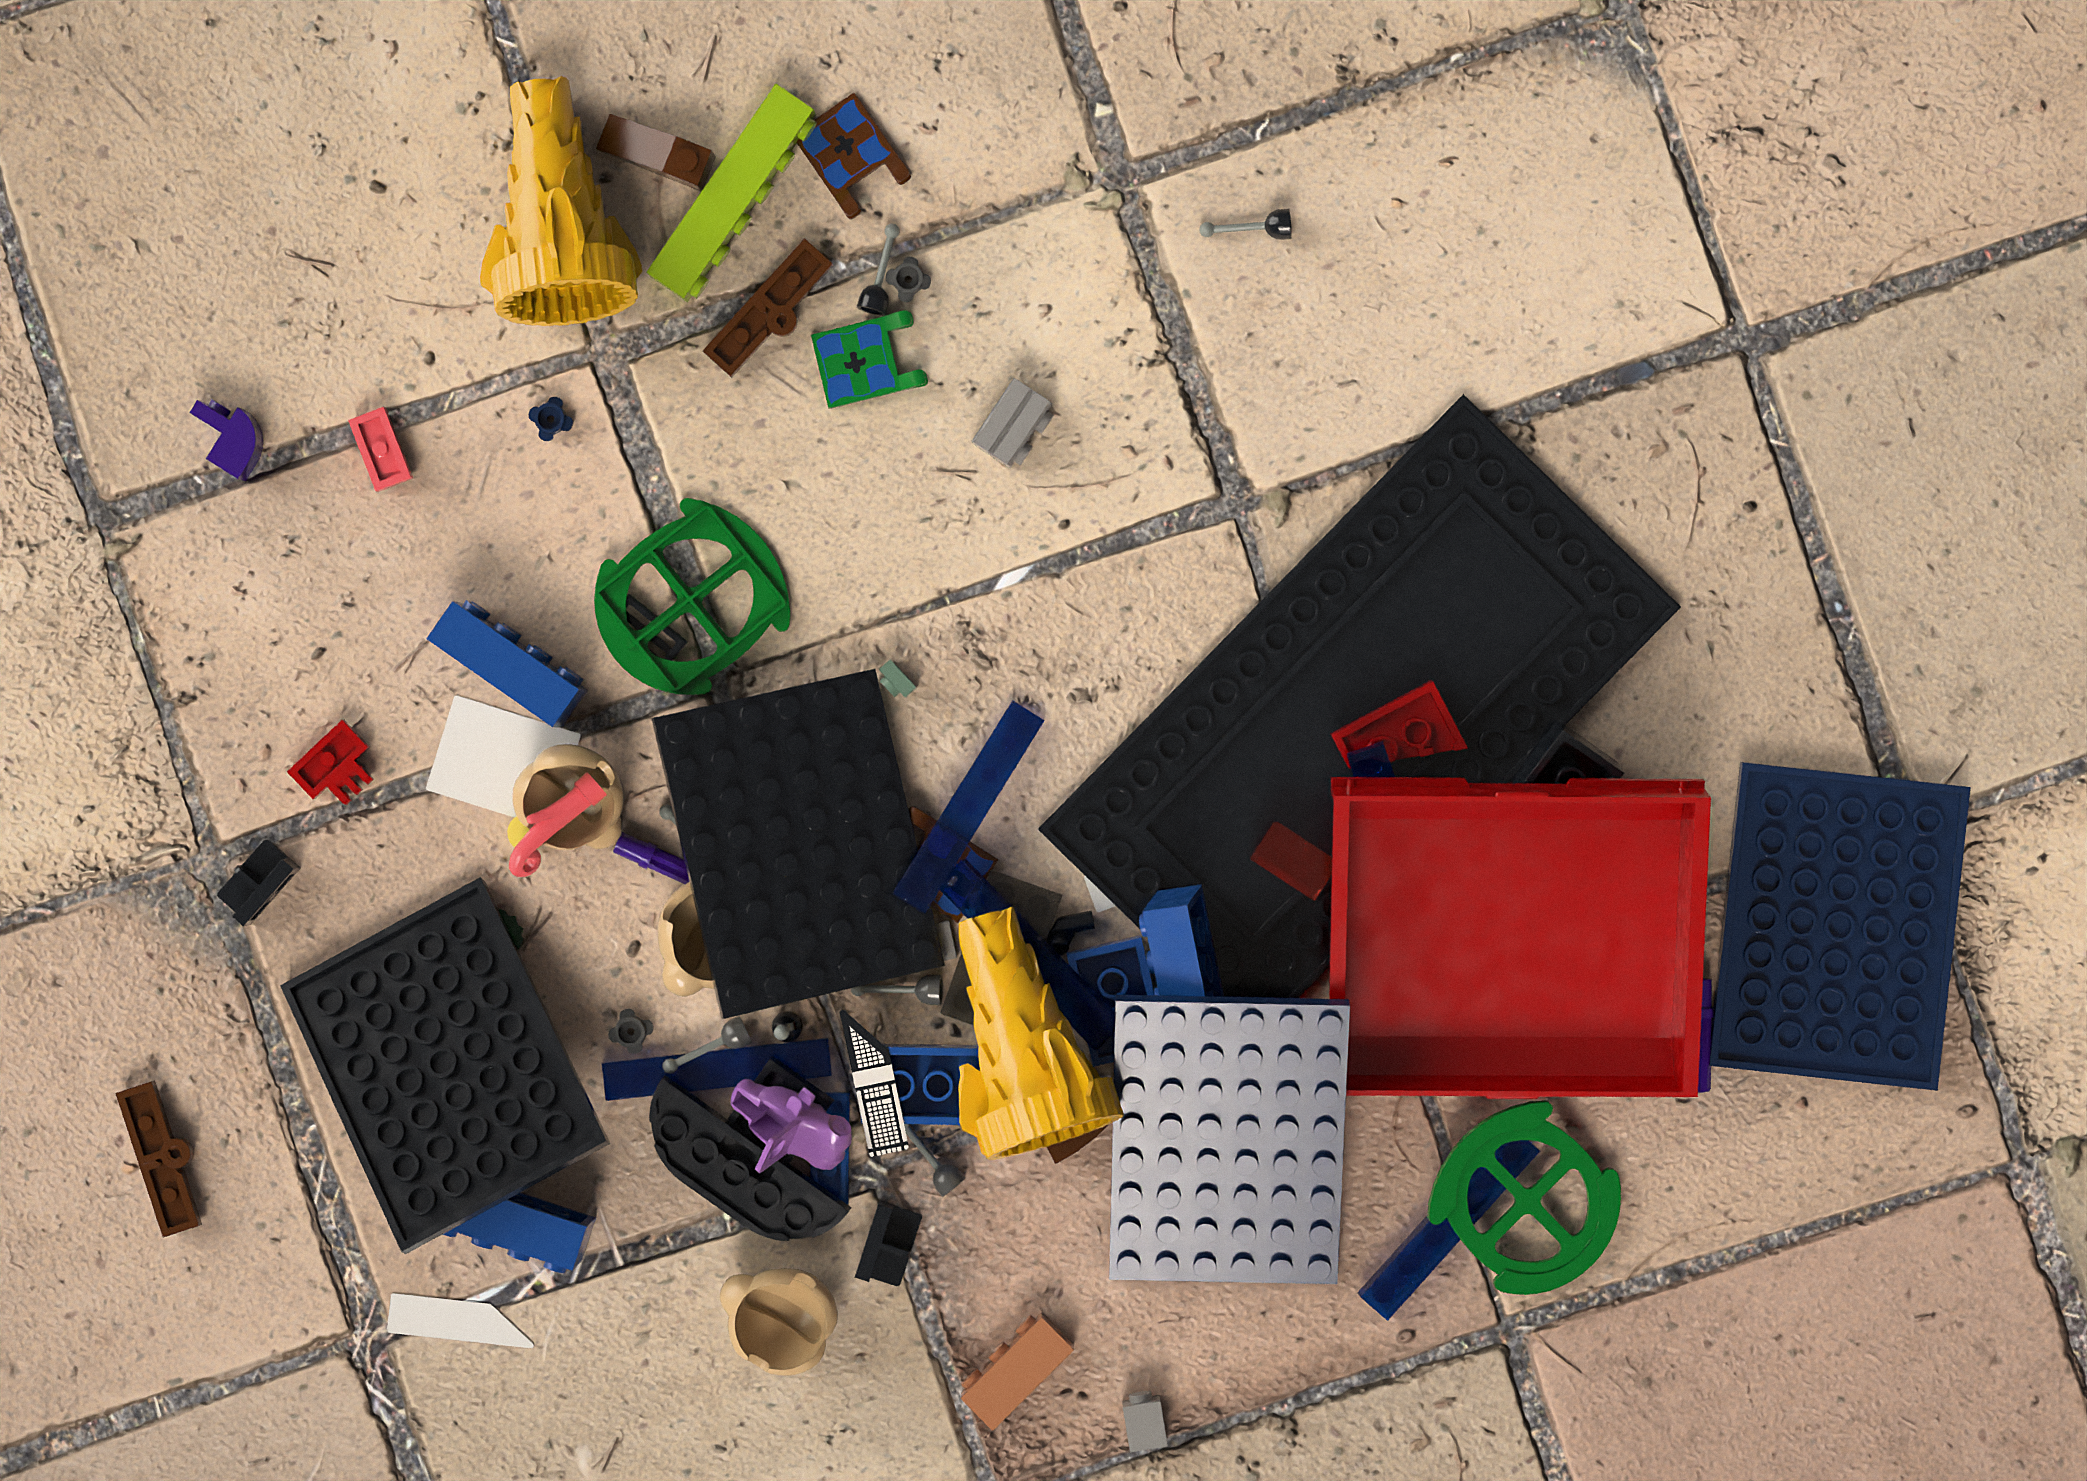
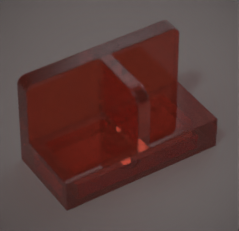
(1293, 860)

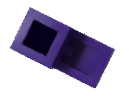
(240, 438)

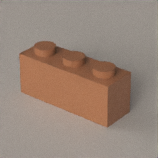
(1015, 1370)

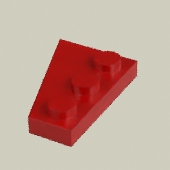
(1407, 726)

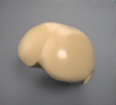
(553, 777)
(682, 945)
(779, 1319)

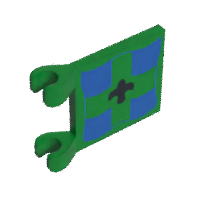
(860, 361)

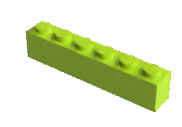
(732, 193)

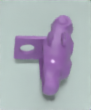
(791, 1125)

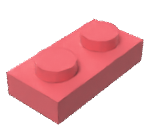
(380, 449)

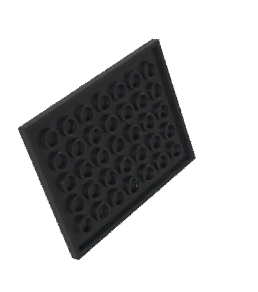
(796, 842)
(444, 1065)

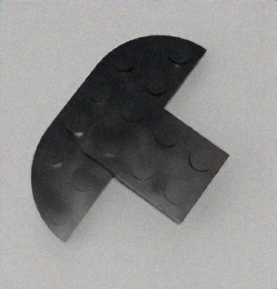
(721, 1156)

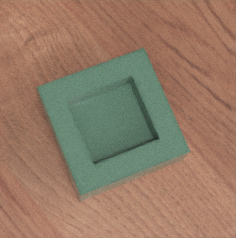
(895, 680)

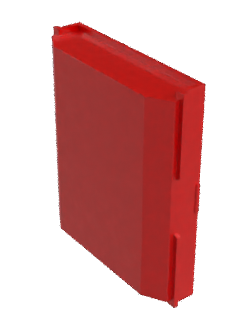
(1520, 935)

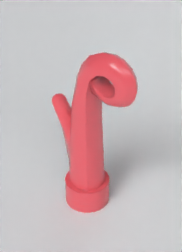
(550, 821)

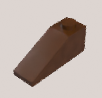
(657, 151)

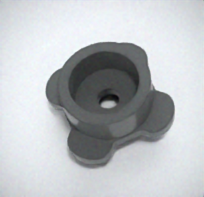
(897, 279)
(620, 1032)

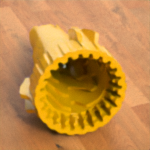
(558, 251)
(1032, 1074)

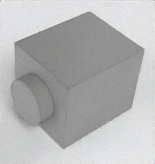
(1144, 1421)

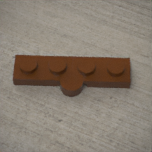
(769, 309)
(160, 1158)

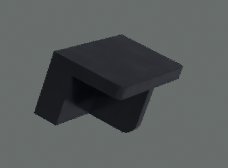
(257, 882)
(888, 1244)

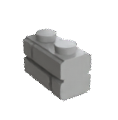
(1013, 423)

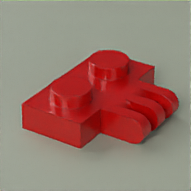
(333, 764)

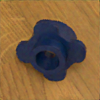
(561, 420)

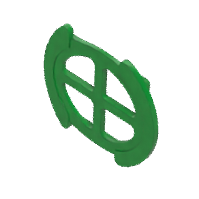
(748, 554)
(1478, 1150)

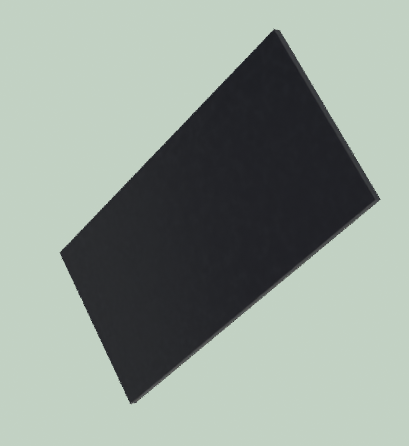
(1441, 573)

